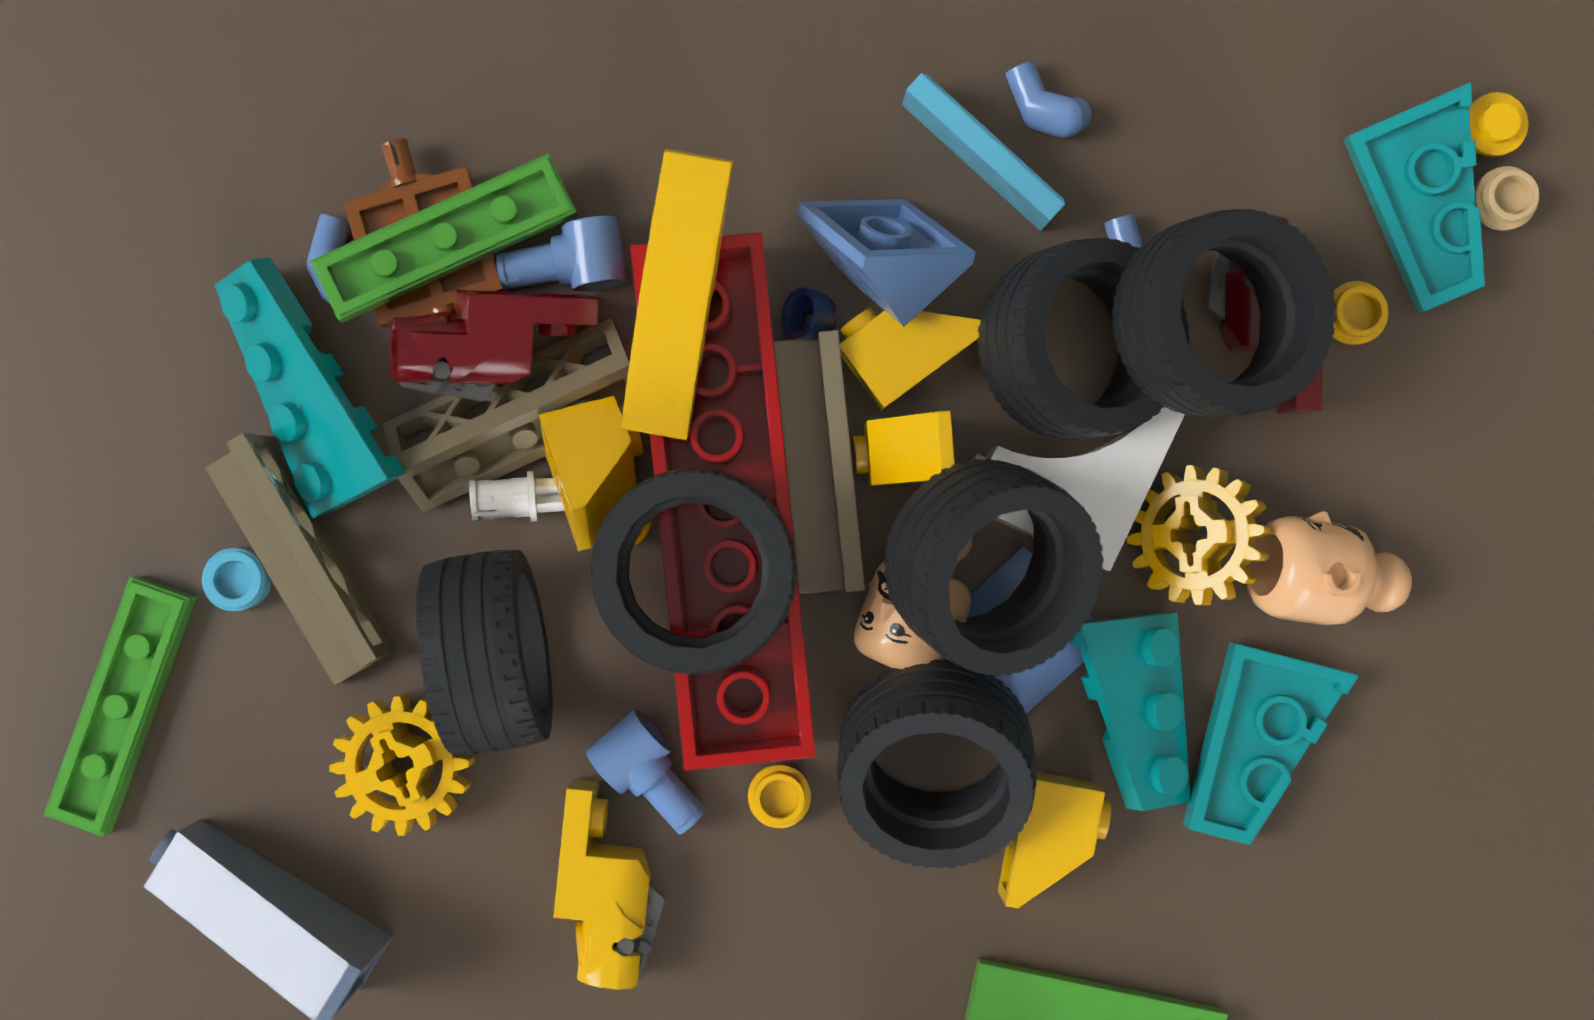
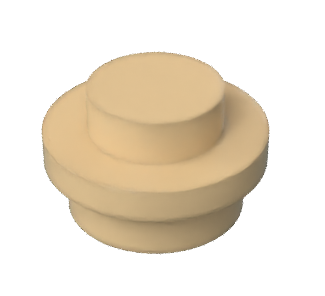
(1506, 198)

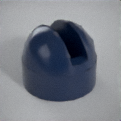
(808, 302)

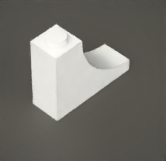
(1105, 480)

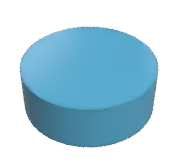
(235, 579)

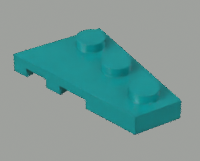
(1424, 195)
(1139, 690)
(1256, 734)

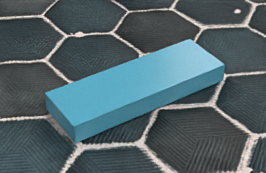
(982, 151)

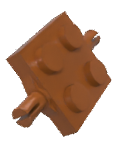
(406, 196)

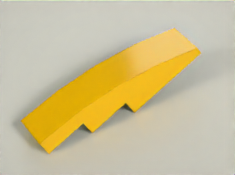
(676, 293)

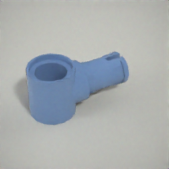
(584, 255)
(636, 759)

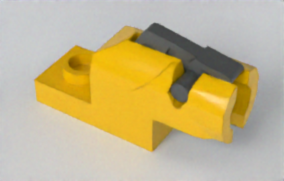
(606, 891)

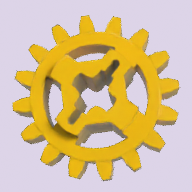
(1199, 560)
(409, 787)

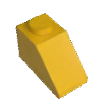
(897, 358)
(904, 448)
(589, 462)
(1056, 838)

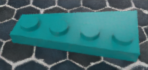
(307, 410)

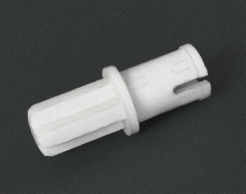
(513, 497)

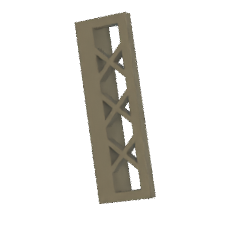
(510, 428)
(819, 464)
(298, 558)

